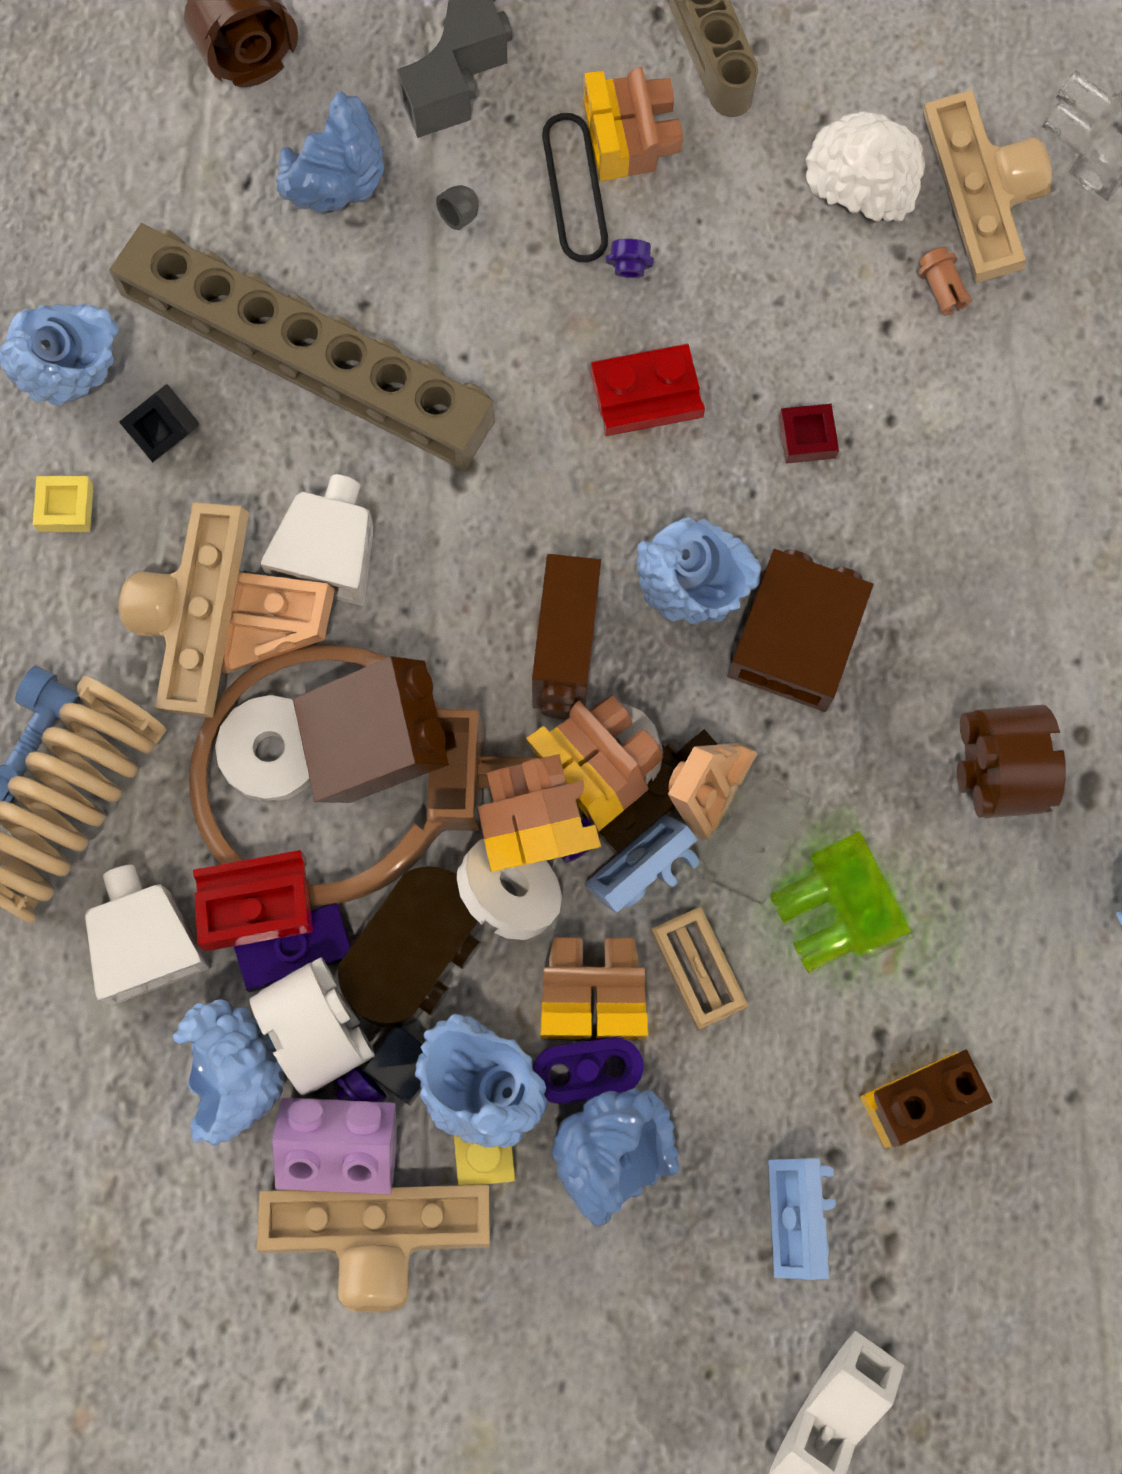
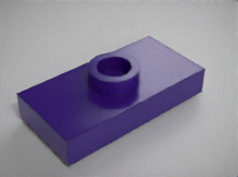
(273, 959)

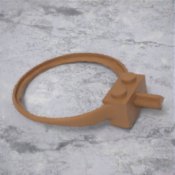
(452, 790)

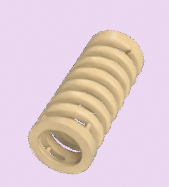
(105, 712)

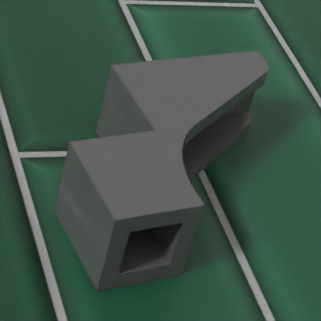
(440, 85)

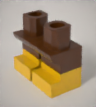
(926, 1099)

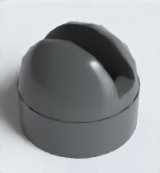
(457, 206)

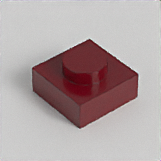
(808, 433)

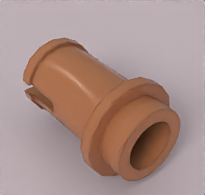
(944, 280)

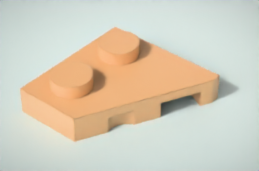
(274, 618)
(704, 782)

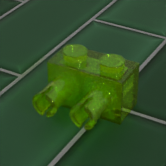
(867, 908)

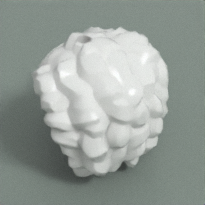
(867, 166)

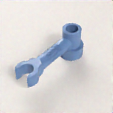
(44, 697)

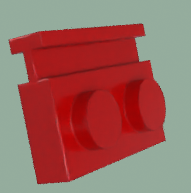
(647, 389)
(252, 901)

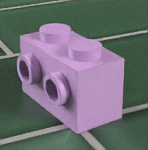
(335, 1146)

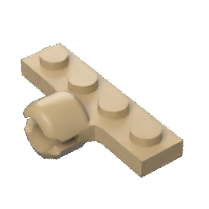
(985, 182)
(191, 608)
(374, 1233)

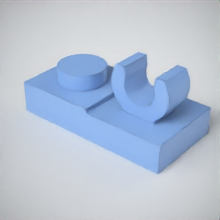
(643, 861)
(798, 1219)

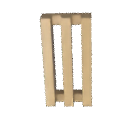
(679, 977)

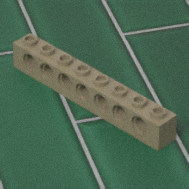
(155, 256)

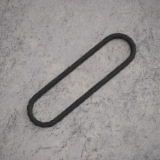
(555, 193)

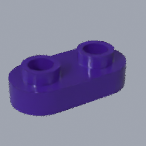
(587, 1070)

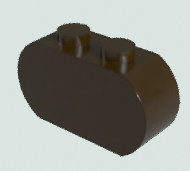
(409, 949)

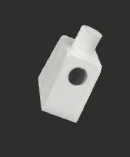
(325, 541)
(139, 939)

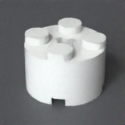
(311, 1027)

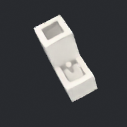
(840, 1410)

